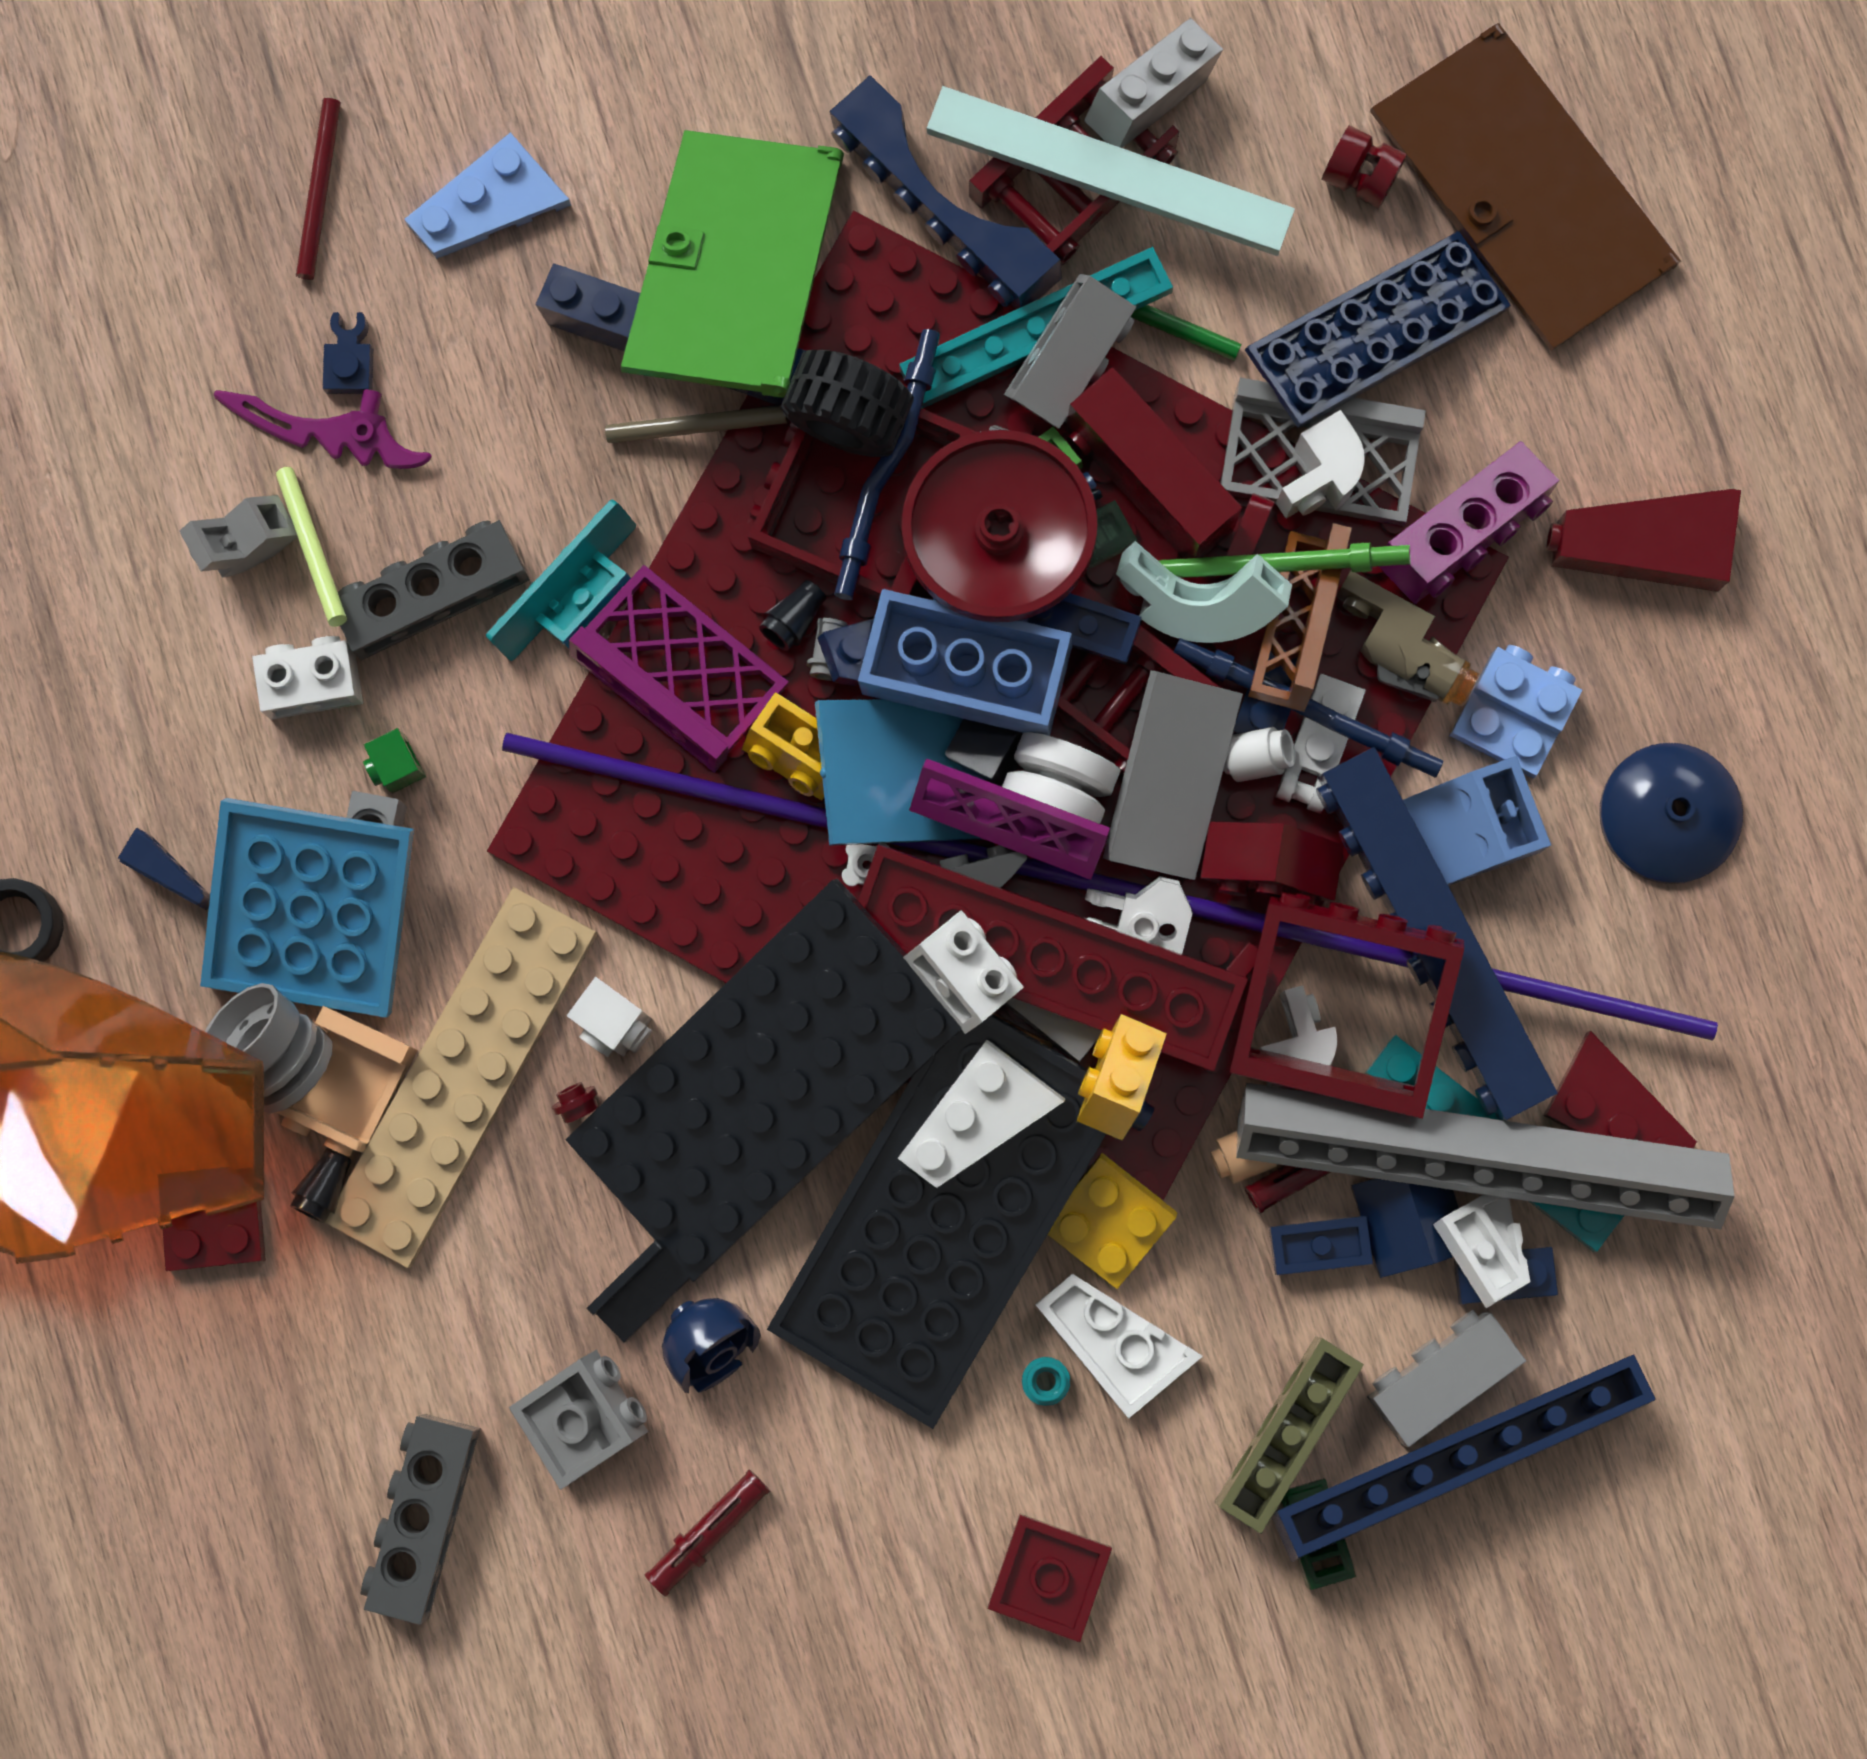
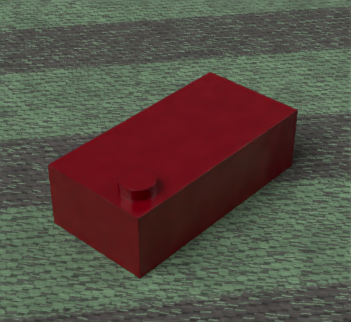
(1151, 466)

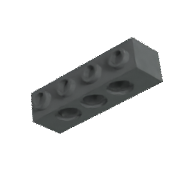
(456, 593)
(385, 1589)

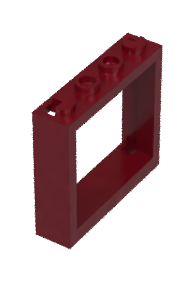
(780, 484)
(1331, 1080)

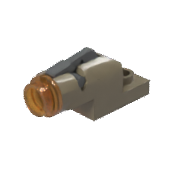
(1398, 645)

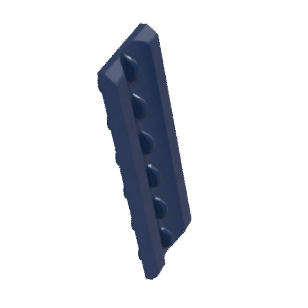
(1377, 329)

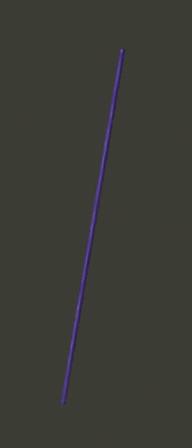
(1043, 871)

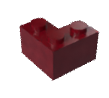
(1271, 860)

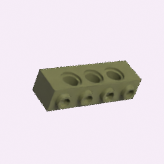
(1288, 1434)

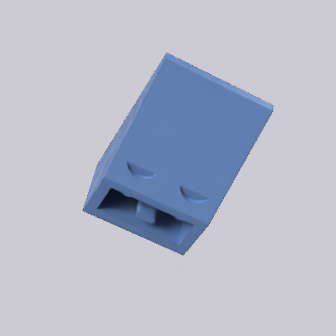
(1479, 821)

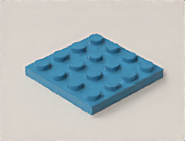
(307, 906)

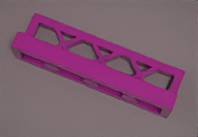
(1009, 819)

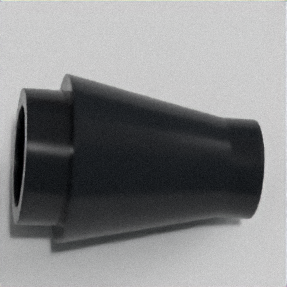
(791, 617)
(322, 1186)

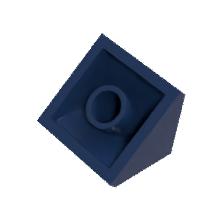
(1402, 1223)

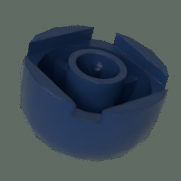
(705, 1341)

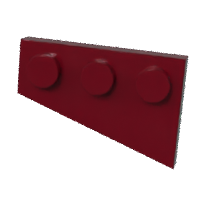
(1608, 1100)

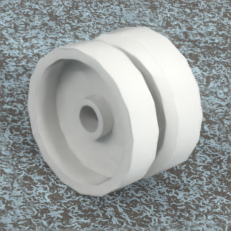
(1062, 775)

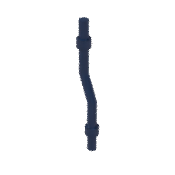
(855, 548)
(1392, 748)

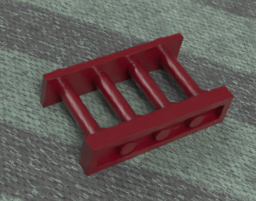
(997, 176)
(1150, 655)

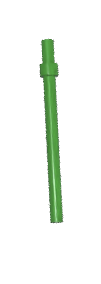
(1360, 558)

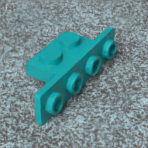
(570, 588)

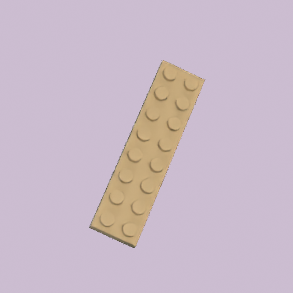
(461, 1077)

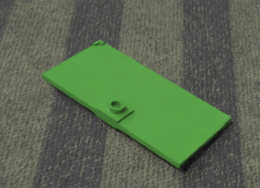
(733, 263)

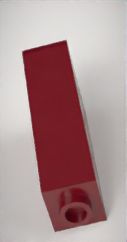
(1653, 540)

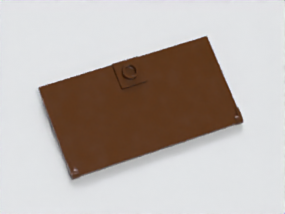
(1525, 186)

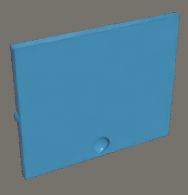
(873, 766)

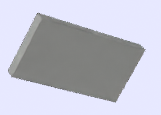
(1172, 775)

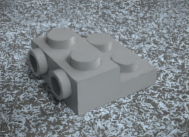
(580, 1418)

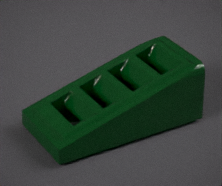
(1330, 1575)

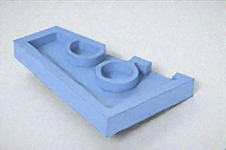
(486, 197)

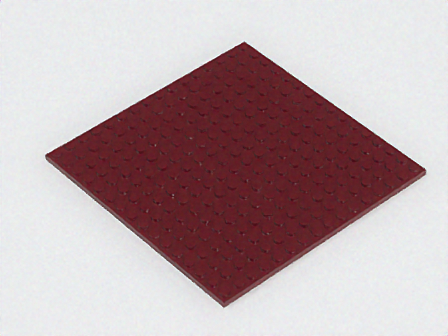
(727, 878)

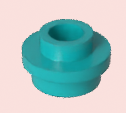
(1051, 1396)

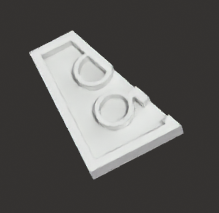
(977, 1114)
(1115, 1344)

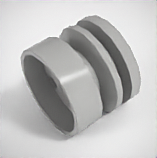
(273, 1031)

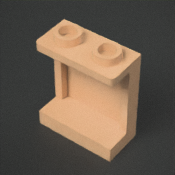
(354, 1088)

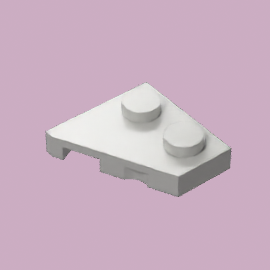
(1487, 1247)

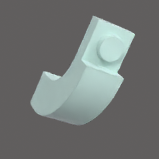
(1204, 611)

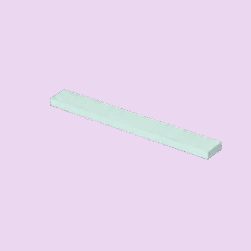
(1110, 170)

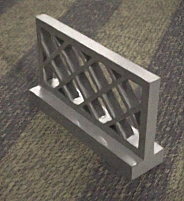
(1368, 418)

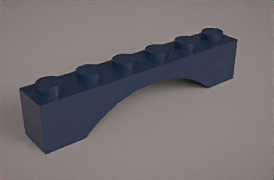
(1006, 256)

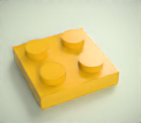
(1111, 1221)

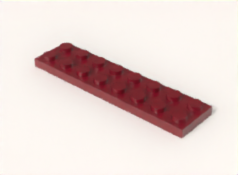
(1061, 957)

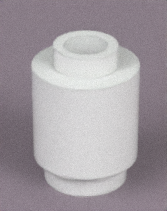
(1259, 754)

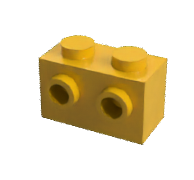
(788, 743)
(1121, 1077)

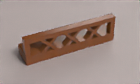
(1311, 635)

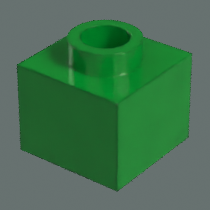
(392, 761)

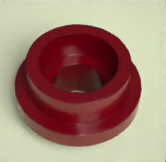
(575, 1102)

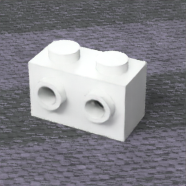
(307, 678)
(964, 971)
(609, 1020)

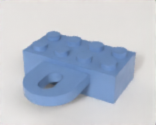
(964, 665)

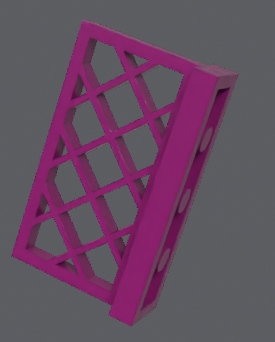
(643, 688)

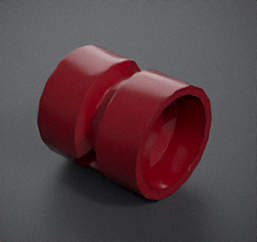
(1349, 158)

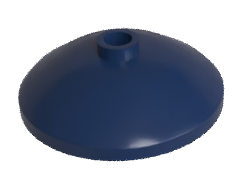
(1646, 831)

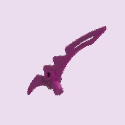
(360, 430)

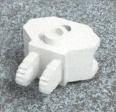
(1148, 910)

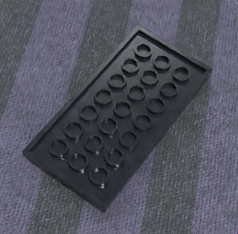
(765, 1080)
(921, 1271)

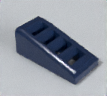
(153, 861)

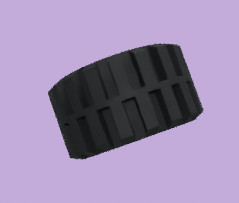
(847, 403)

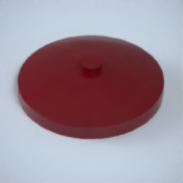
(999, 526)

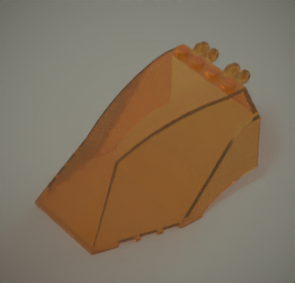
(114, 1114)

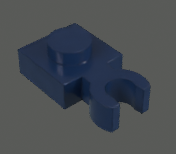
(348, 363)

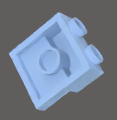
(1516, 709)

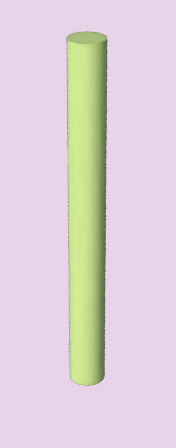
(311, 547)

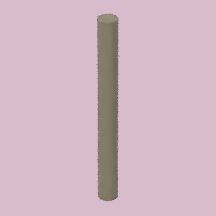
(695, 424)

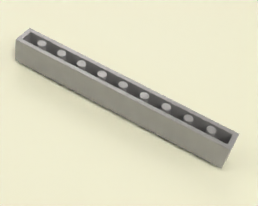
(1486, 1157)

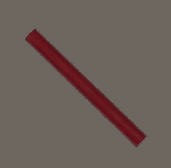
(318, 189)

